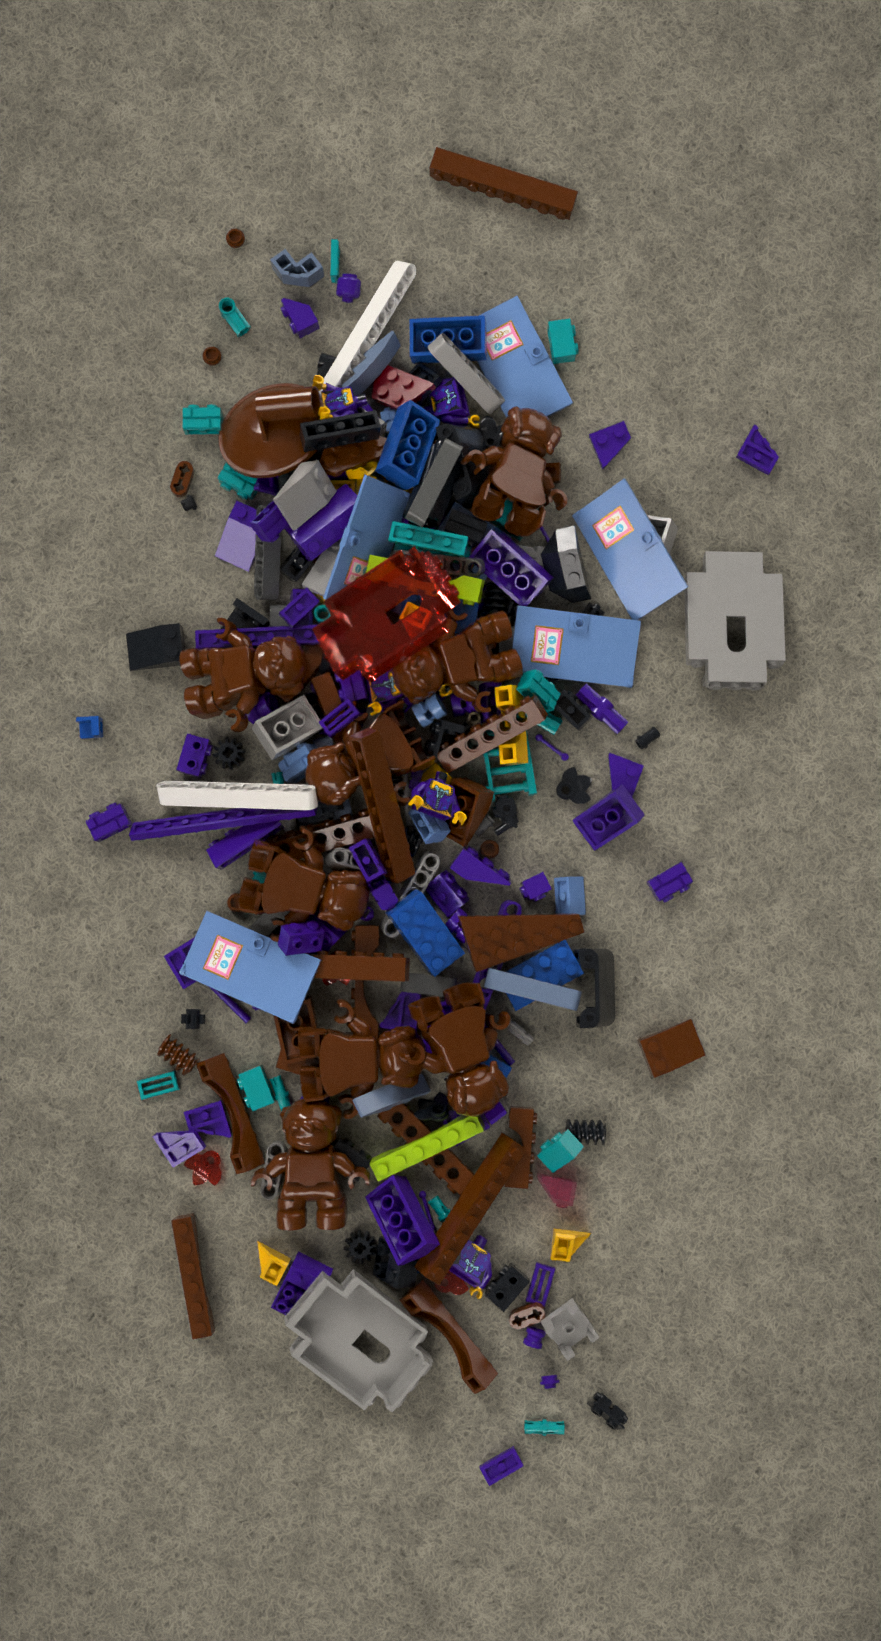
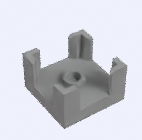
(568, 1326)

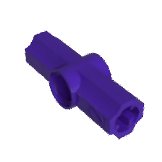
(601, 709)

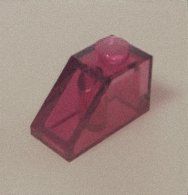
(558, 1189)

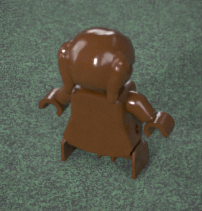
(518, 472)
(460, 660)
(241, 674)
(336, 773)
(300, 886)
(460, 1046)
(354, 1059)
(311, 1167)

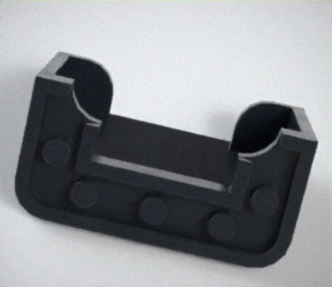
(471, 439)
(604, 1011)

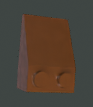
(475, 803)
(288, 1032)
(671, 1048)

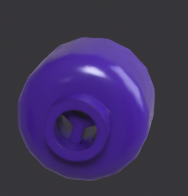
(348, 287)

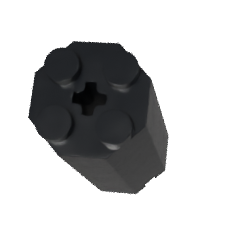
(439, 509)

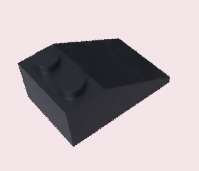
(155, 647)

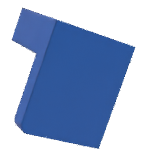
(90, 727)

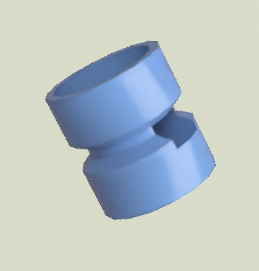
(435, 707)

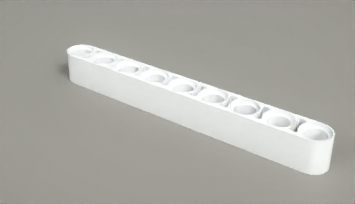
(371, 323)
(237, 795)

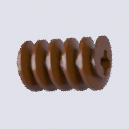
(177, 1055)

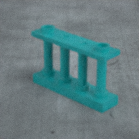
(425, 539)
(528, 785)

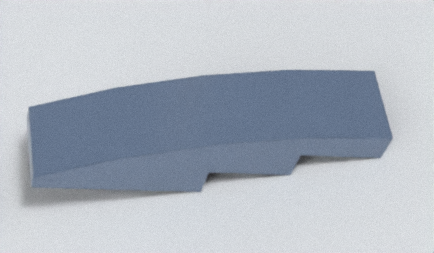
(375, 362)
(388, 1097)

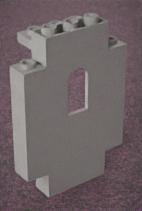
(734, 587)
(331, 1320)

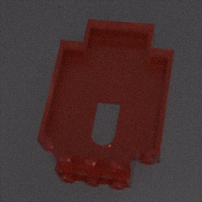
(359, 630)

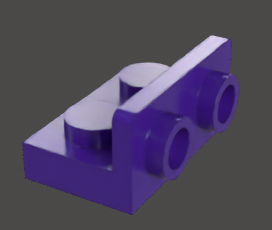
(447, 893)

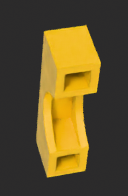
(514, 750)

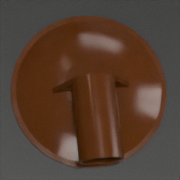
(264, 429)

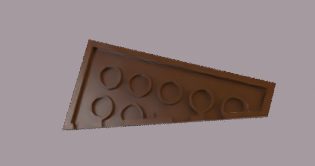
(506, 937)

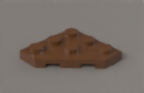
(351, 456)

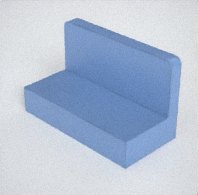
(569, 895)

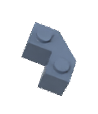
(302, 273)

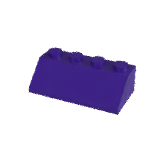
(326, 525)
(511, 567)
(240, 842)
(402, 1220)

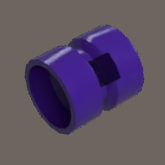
(266, 704)
(456, 706)
(452, 925)

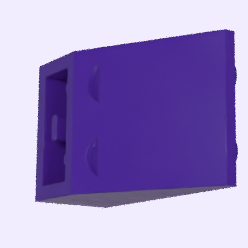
(474, 868)
(297, 1281)

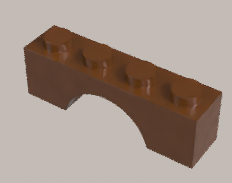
(522, 1120)

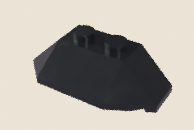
(565, 563)

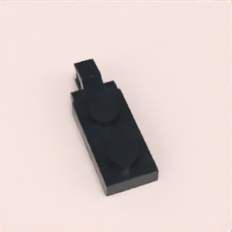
(323, 813)

